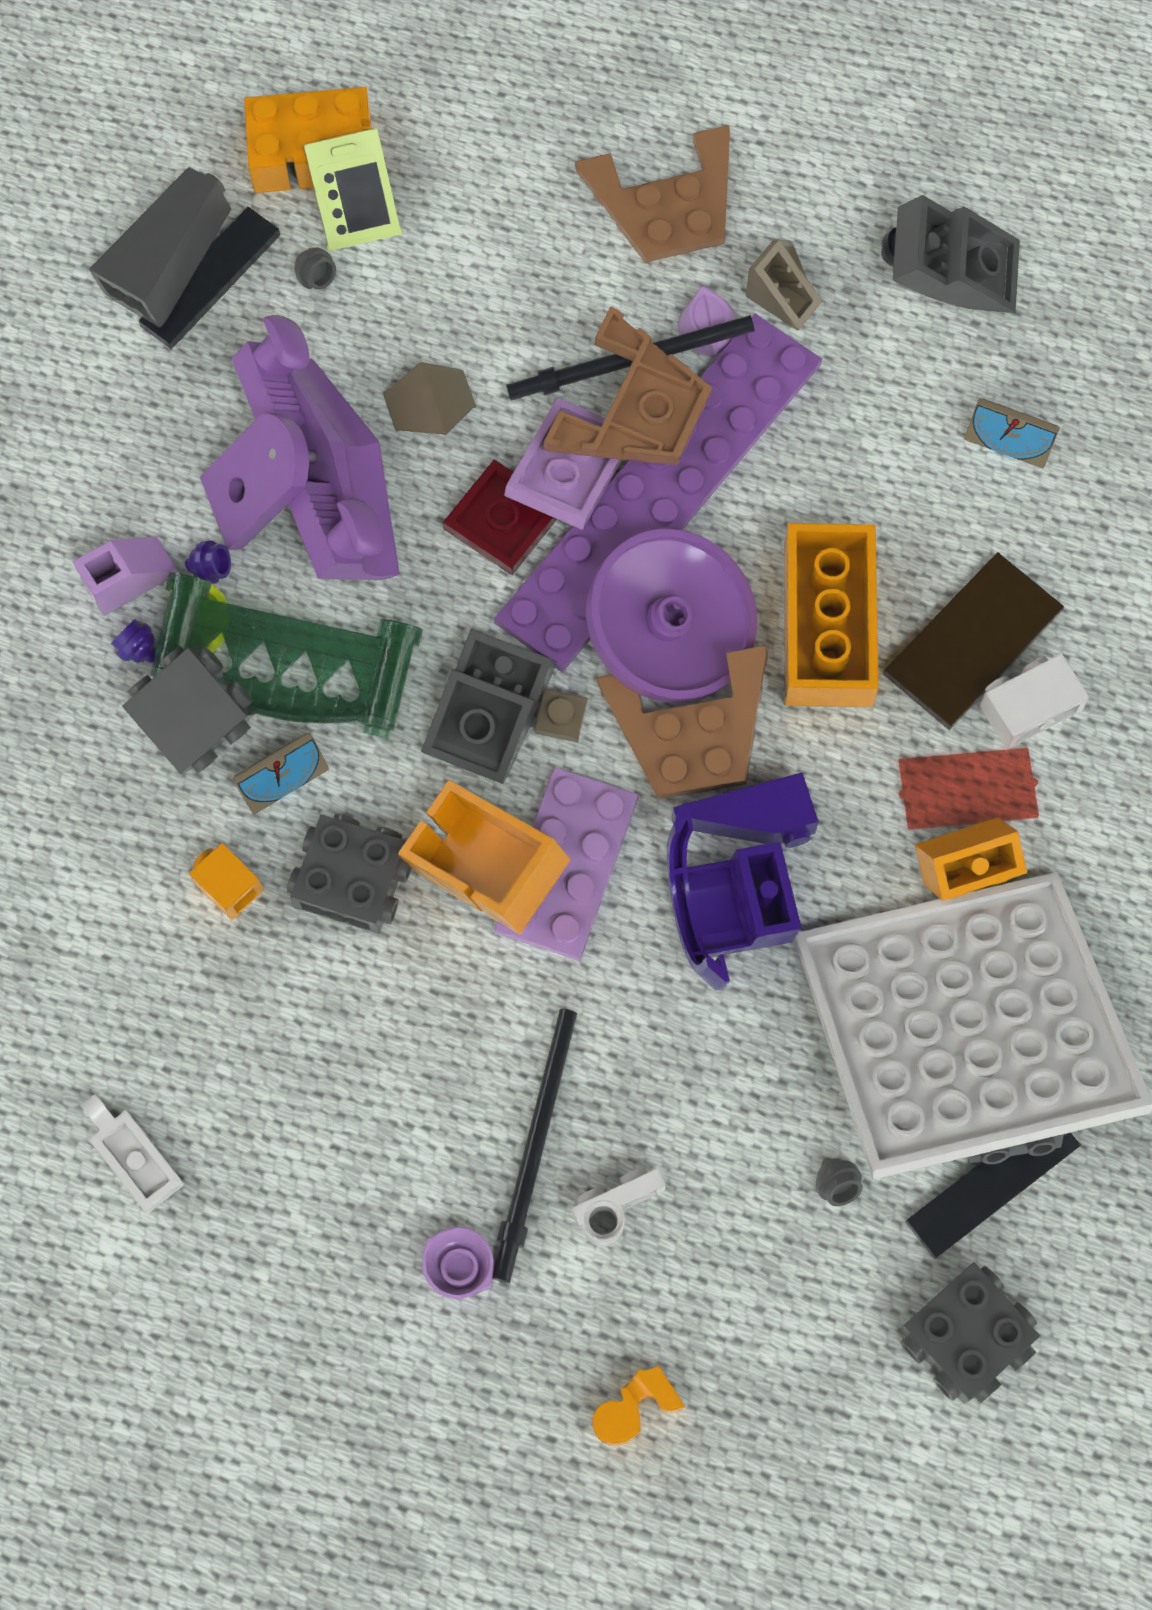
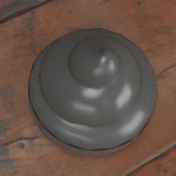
(315, 268)
(838, 1181)

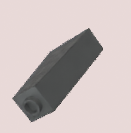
(163, 247)

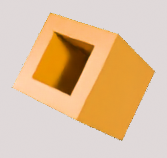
(225, 880)

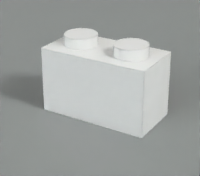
(1034, 700)

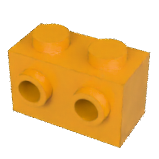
(970, 859)

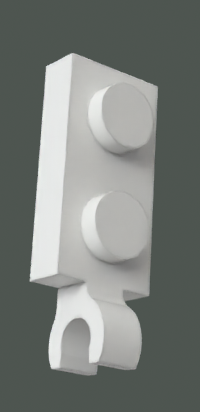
(132, 1155)

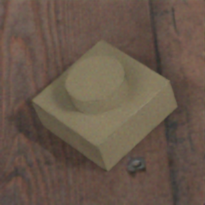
(561, 715)

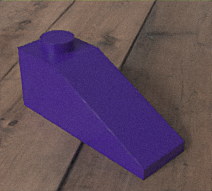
(759, 813)

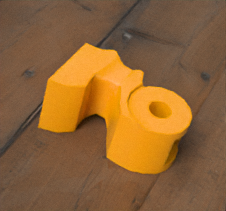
(619, 1421)

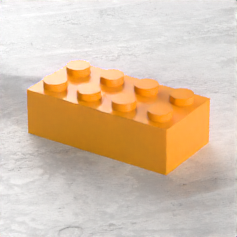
(830, 615)

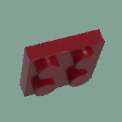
(497, 524)

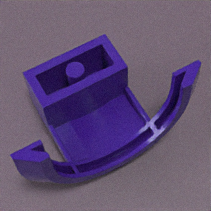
(729, 902)

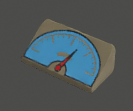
(1011, 433)
(280, 773)

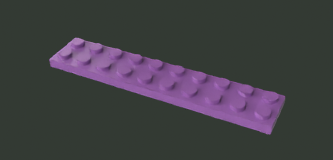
(749, 390)

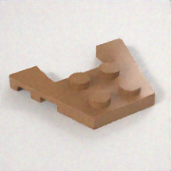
(670, 213)
(651, 411)
(699, 743)

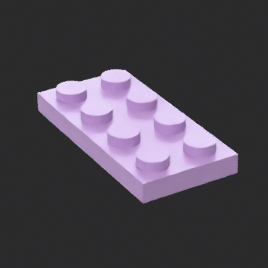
(590, 827)

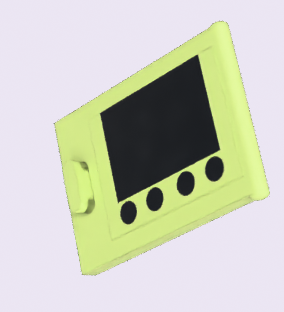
(352, 189)

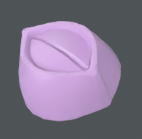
(705, 311)
(458, 1263)

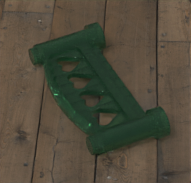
(377, 661)

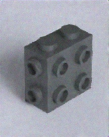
(190, 708)
(349, 873)
(970, 1335)

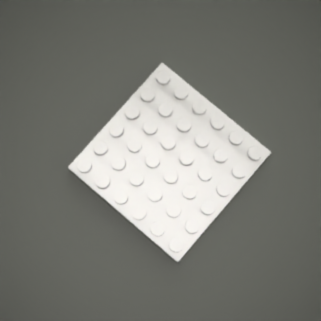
(970, 1025)

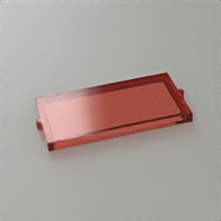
(968, 788)

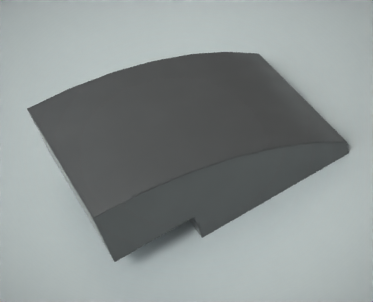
(955, 257)
(488, 706)

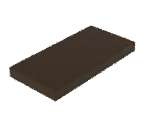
(973, 640)

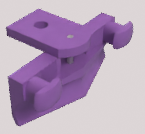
(307, 454)

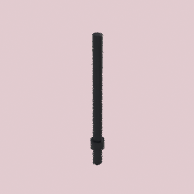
(551, 380)
(512, 1232)

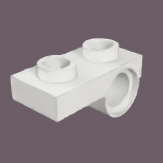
(635, 1188)

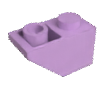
(123, 570)

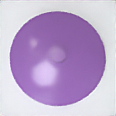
(669, 613)

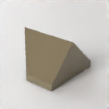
(781, 285)
(429, 399)

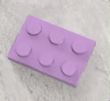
(560, 482)

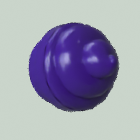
(209, 561)
(135, 643)

